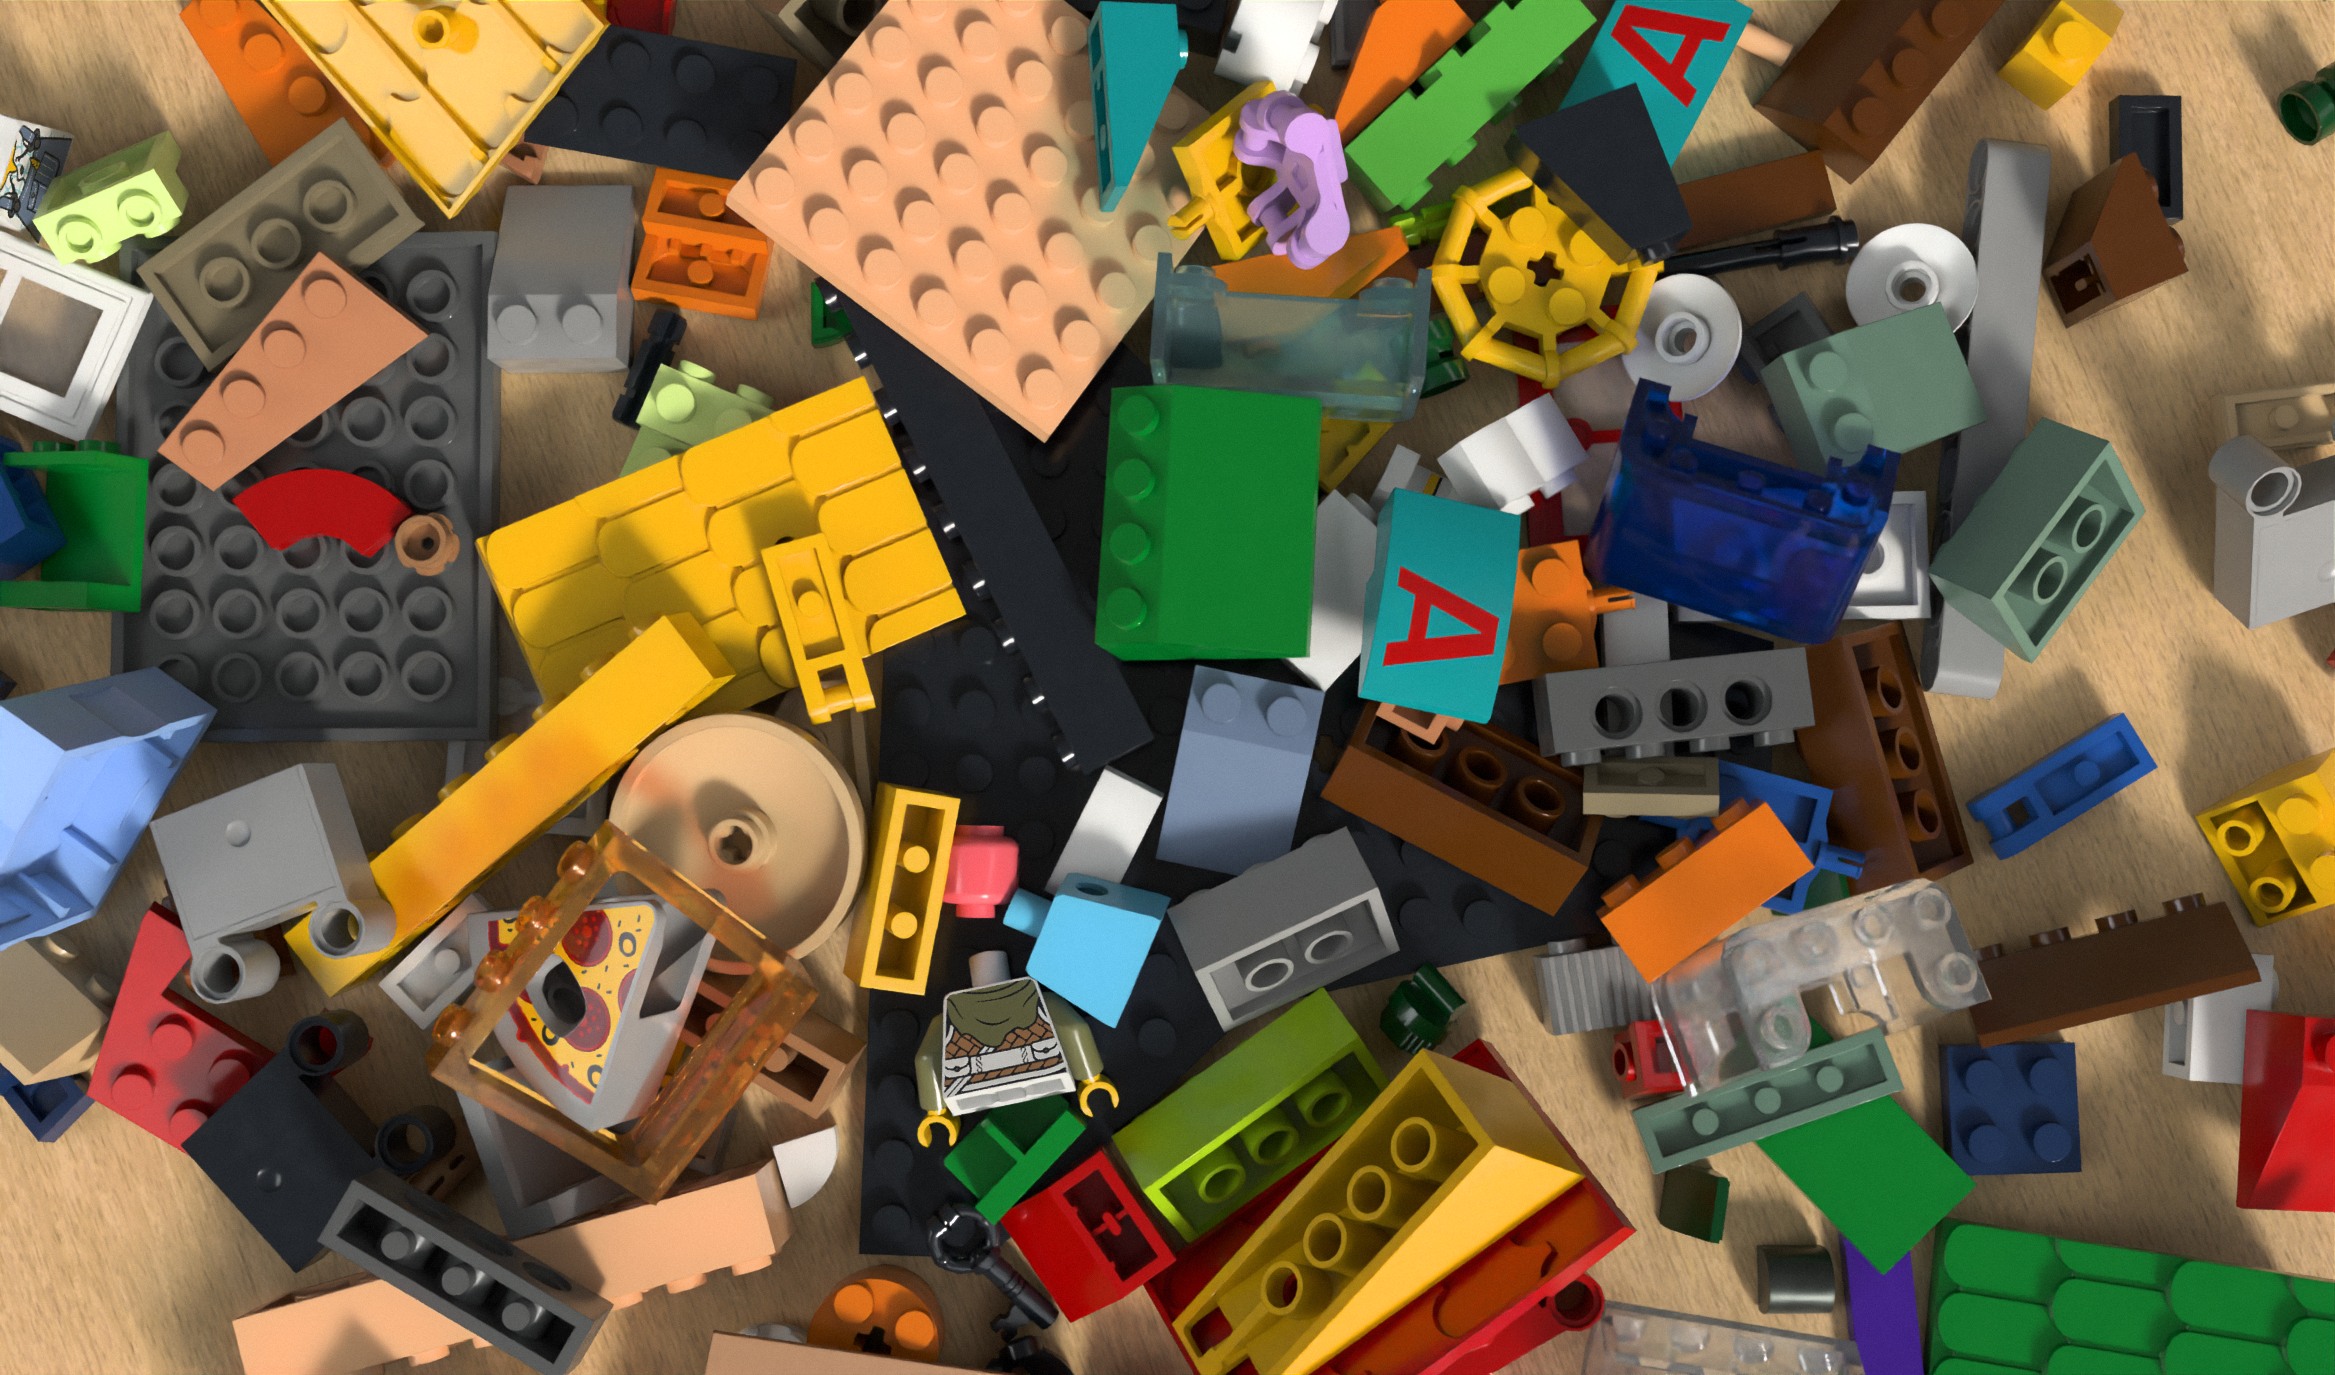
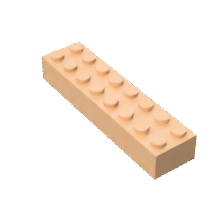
(612, 1249)

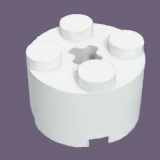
(1272, 42)

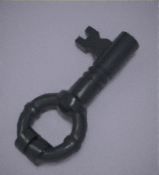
(986, 1259)

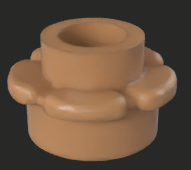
(410, 542)

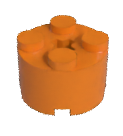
(886, 1299)

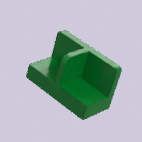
(1013, 1150)

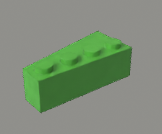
(1458, 95)

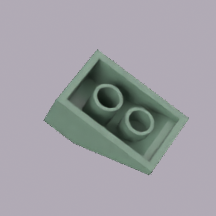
(1874, 385)

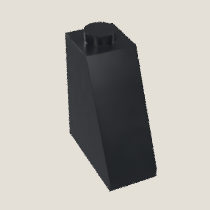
(1606, 174)

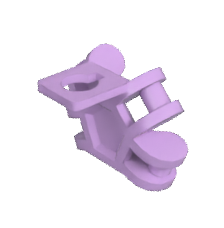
(1309, 170)

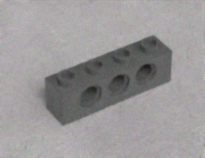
(1771, 680)
(465, 1272)

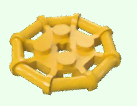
(1511, 287)

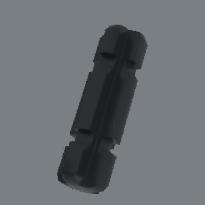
(665, 331)

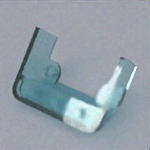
(1349, 353)

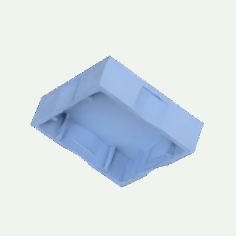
(80, 788)

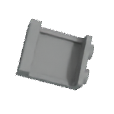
(528, 1176)

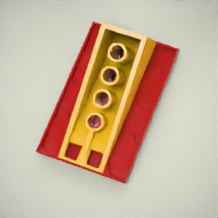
(1398, 1237)

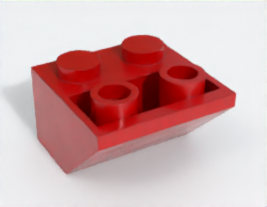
(1090, 1234)

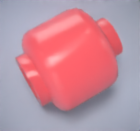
(981, 870)

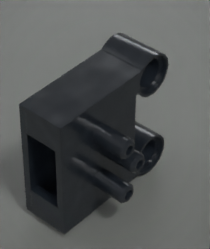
(299, 1140)

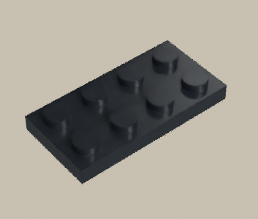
(670, 103)

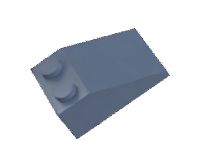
(1239, 771)

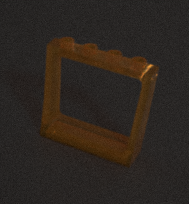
(707, 1081)

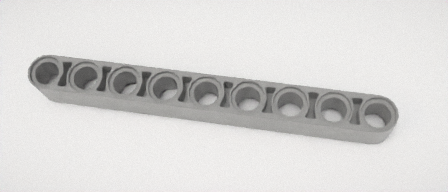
(2006, 240)

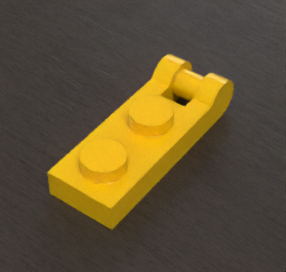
(817, 625)

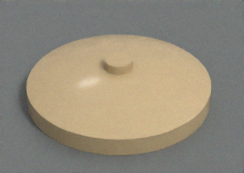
(755, 815)

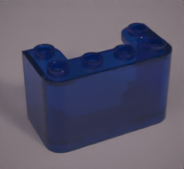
(1735, 528)

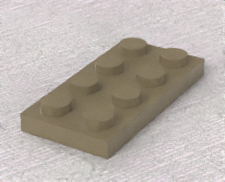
(250, 250)

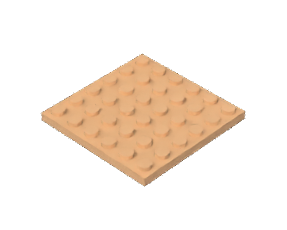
(961, 200)

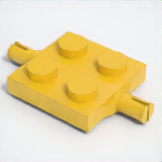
(1221, 182)

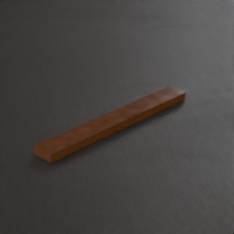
(1718, 206)

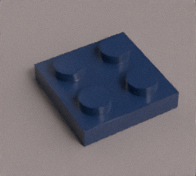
(2010, 1107)

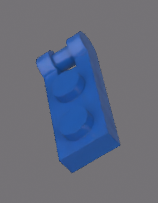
(2063, 784)

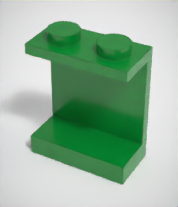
(102, 515)

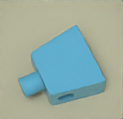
(1089, 940)

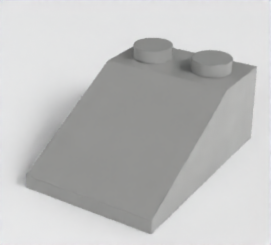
(563, 280)

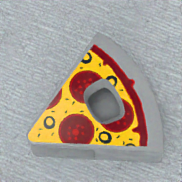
(603, 1005)

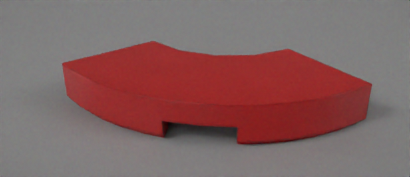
(323, 504)

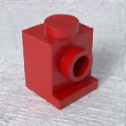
(1644, 1062)

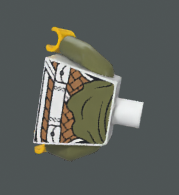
(1003, 1048)

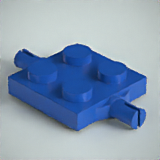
(1799, 808)

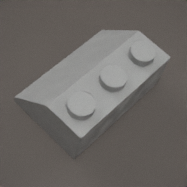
(1284, 928)

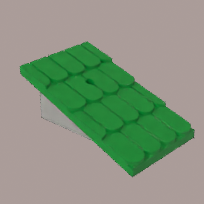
(2099, 1308)

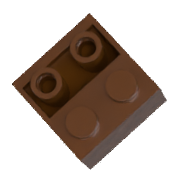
(2112, 244)

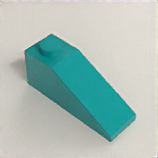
(1132, 68)

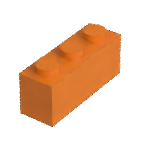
(1702, 887)

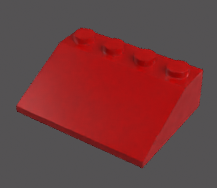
(2287, 1113)

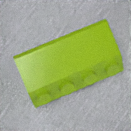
(1252, 1116)

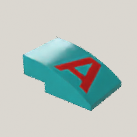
(1671, 53)
(1438, 605)

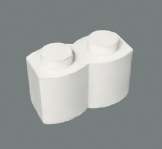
(1516, 458)

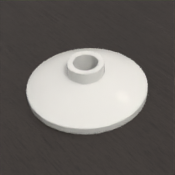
(1908, 256)
(1673, 311)

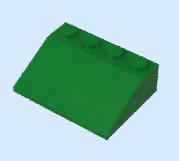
(1208, 524)

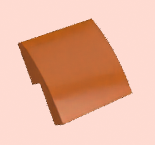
(699, 249)

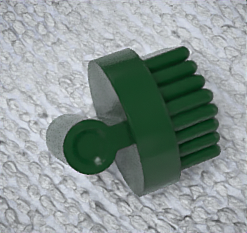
(1422, 1011)

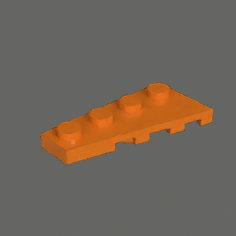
(270, 78)

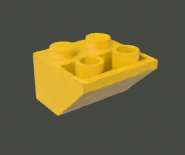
(2279, 839)

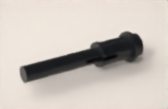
(1787, 249)

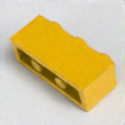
(901, 888)

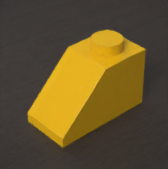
(2060, 49)

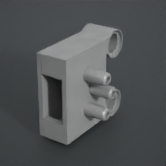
(2272, 532)
(264, 860)

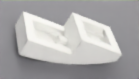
(1108, 829)

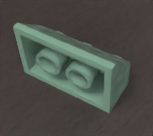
(2038, 537)

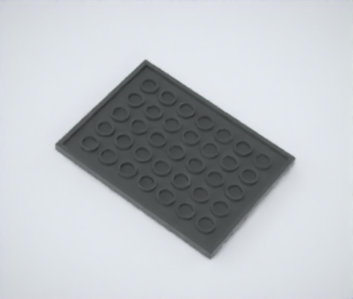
(317, 633)

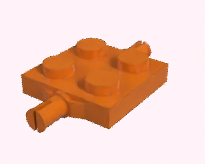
(1555, 613)

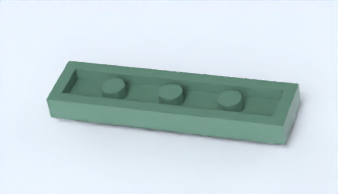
(1810, 1088)

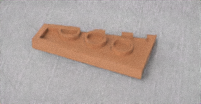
(298, 362)

